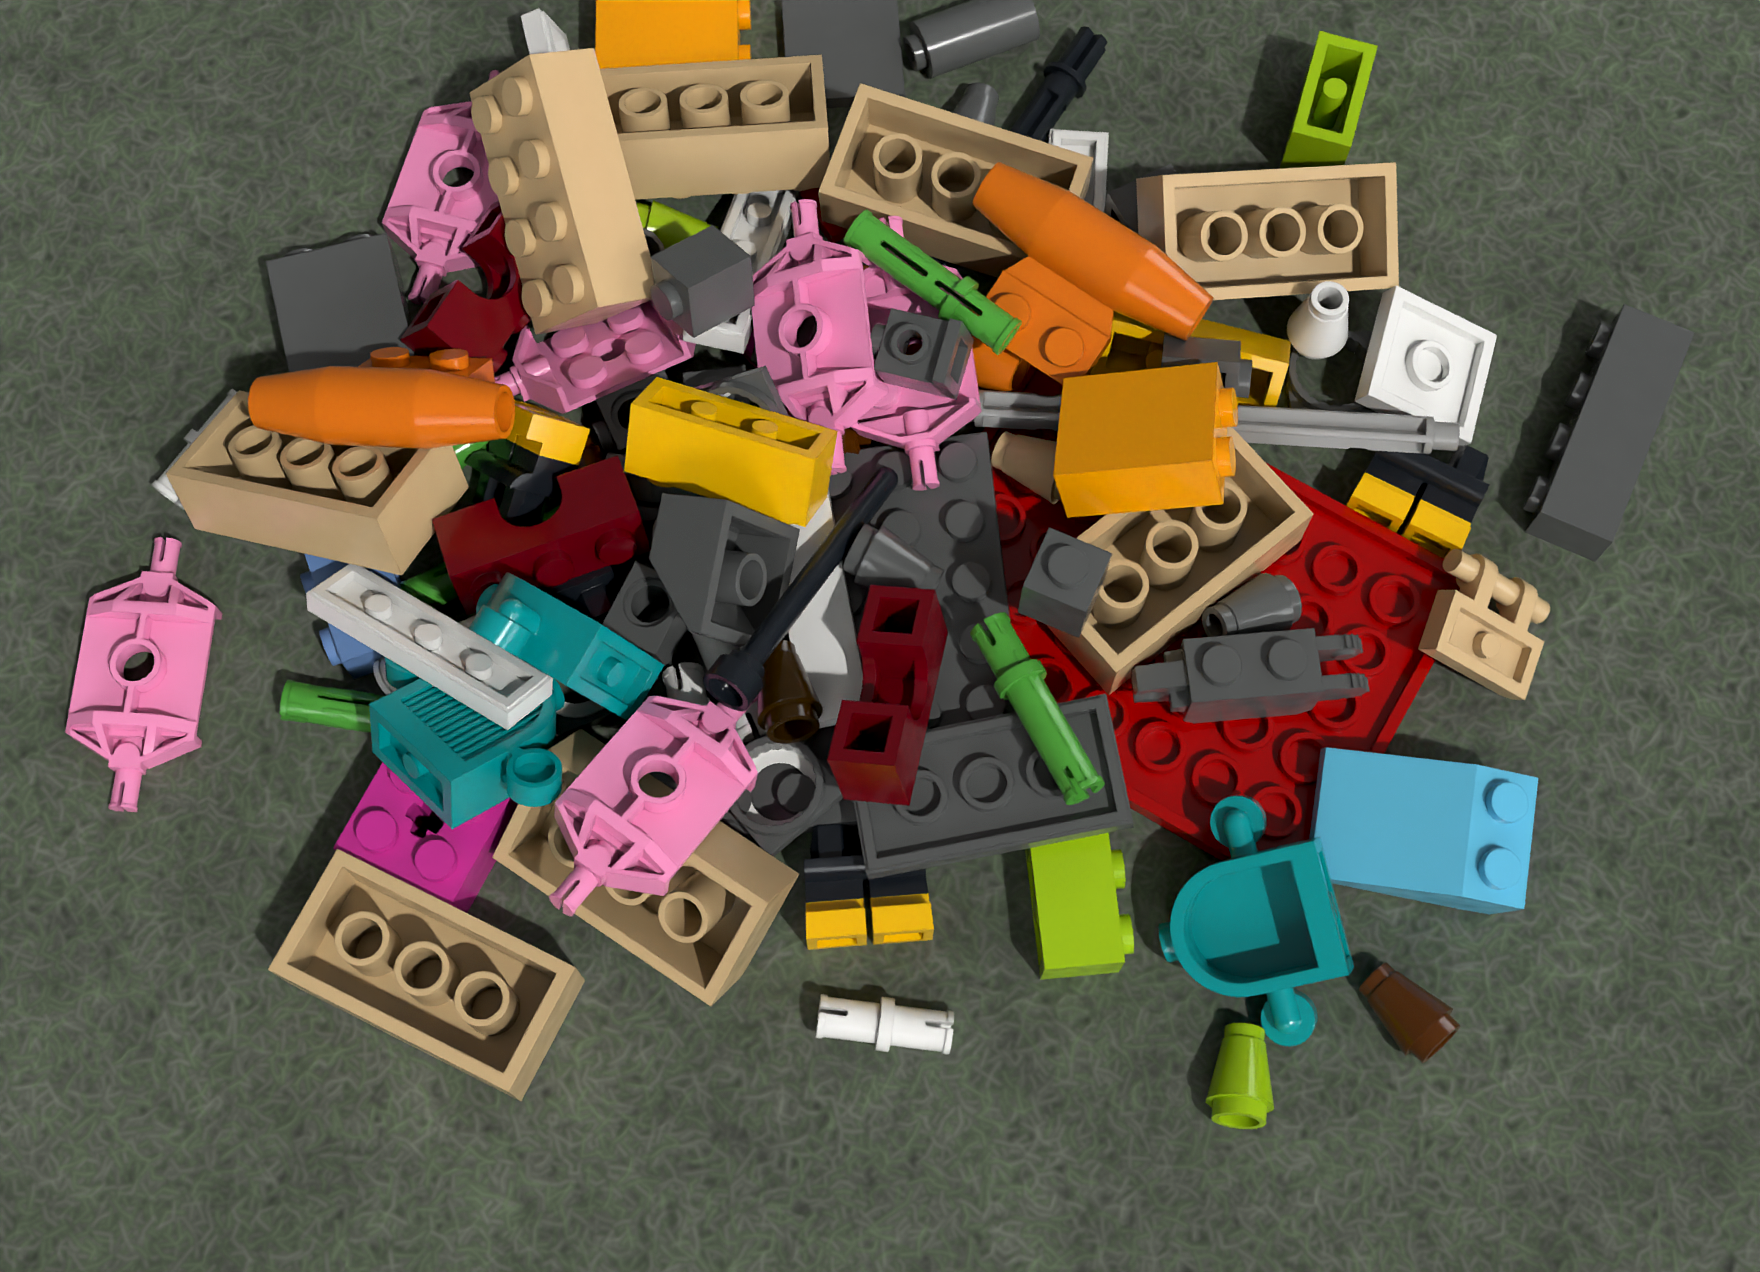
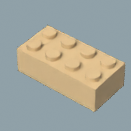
(721, 126)
(927, 169)
(563, 190)
(1276, 228)
(315, 496)
(1180, 563)
(693, 934)
(428, 974)

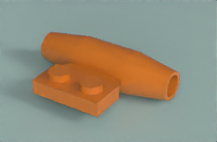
(1078, 275)
(388, 401)

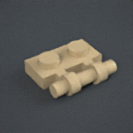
(1475, 639)

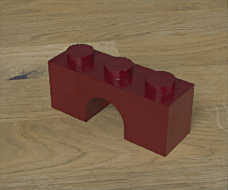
(465, 321)
(588, 532)
(884, 732)

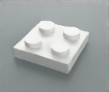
(1425, 362)

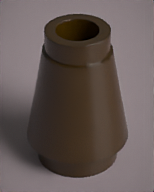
(788, 702)

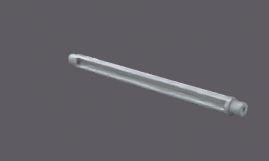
(1257, 424)

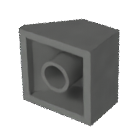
(721, 564)

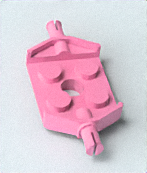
(425, 213)
(577, 361)
(833, 375)
(904, 415)
(150, 718)
(640, 839)

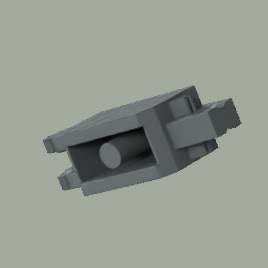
(1249, 675)

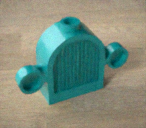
(565, 645)
(458, 756)
(1260, 922)

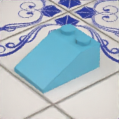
(1425, 828)

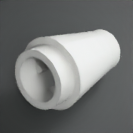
(1320, 322)

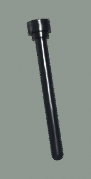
(737, 676)

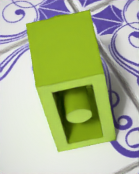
(1329, 102)
(1078, 907)

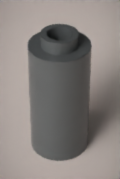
(969, 34)

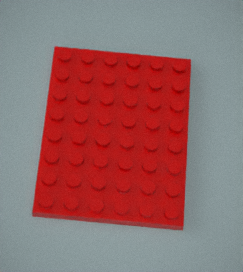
(1349, 581)

